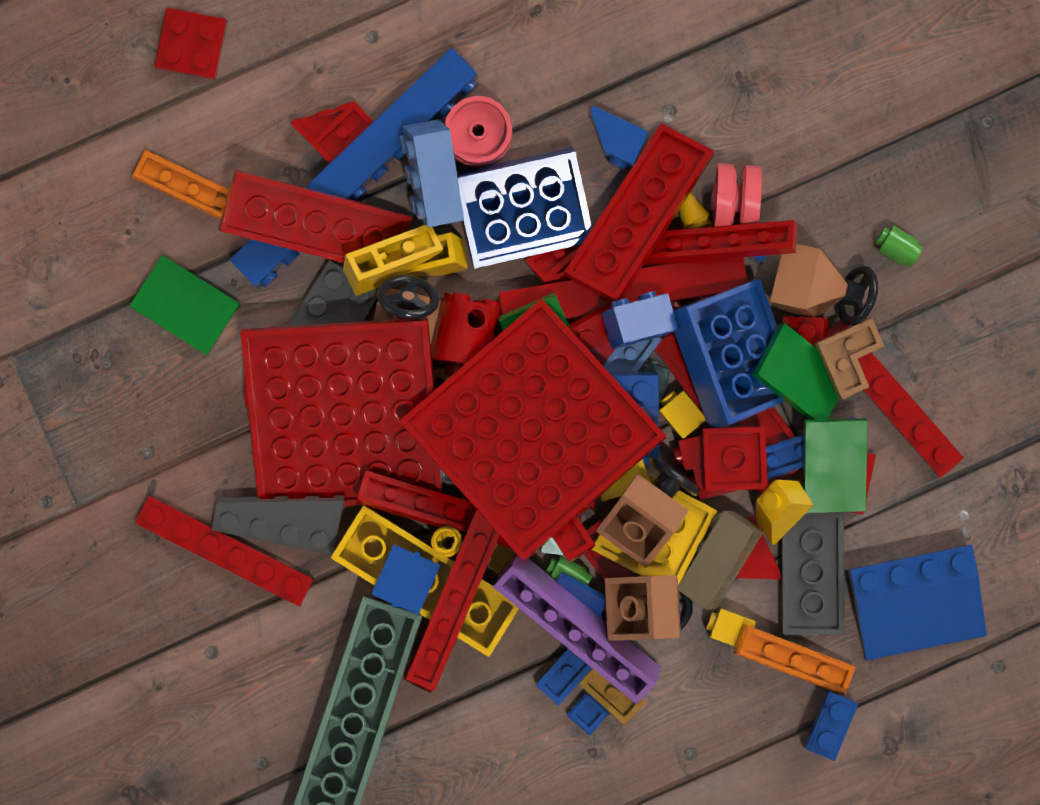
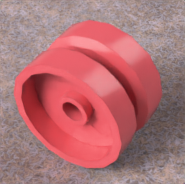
(484, 149)
(736, 198)

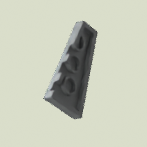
(290, 522)

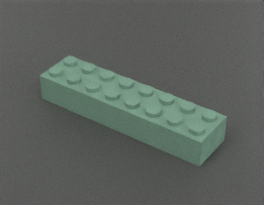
(359, 705)

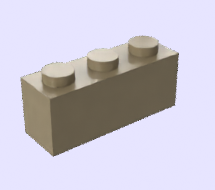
(719, 559)

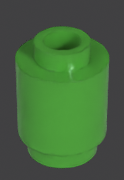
(899, 246)
(571, 569)

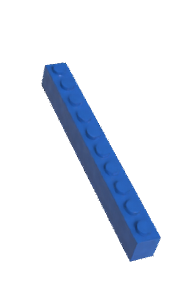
(369, 154)

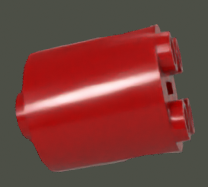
(457, 339)

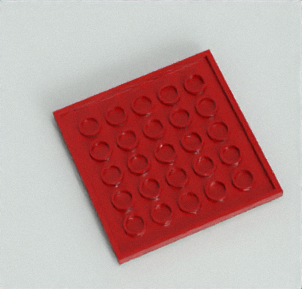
(332, 404)
(532, 429)

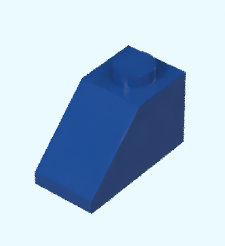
(618, 138)

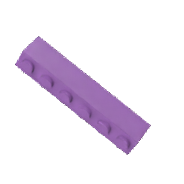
(577, 627)

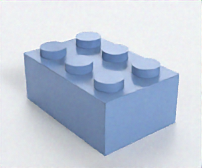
(432, 173)

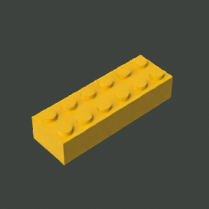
(366, 551)

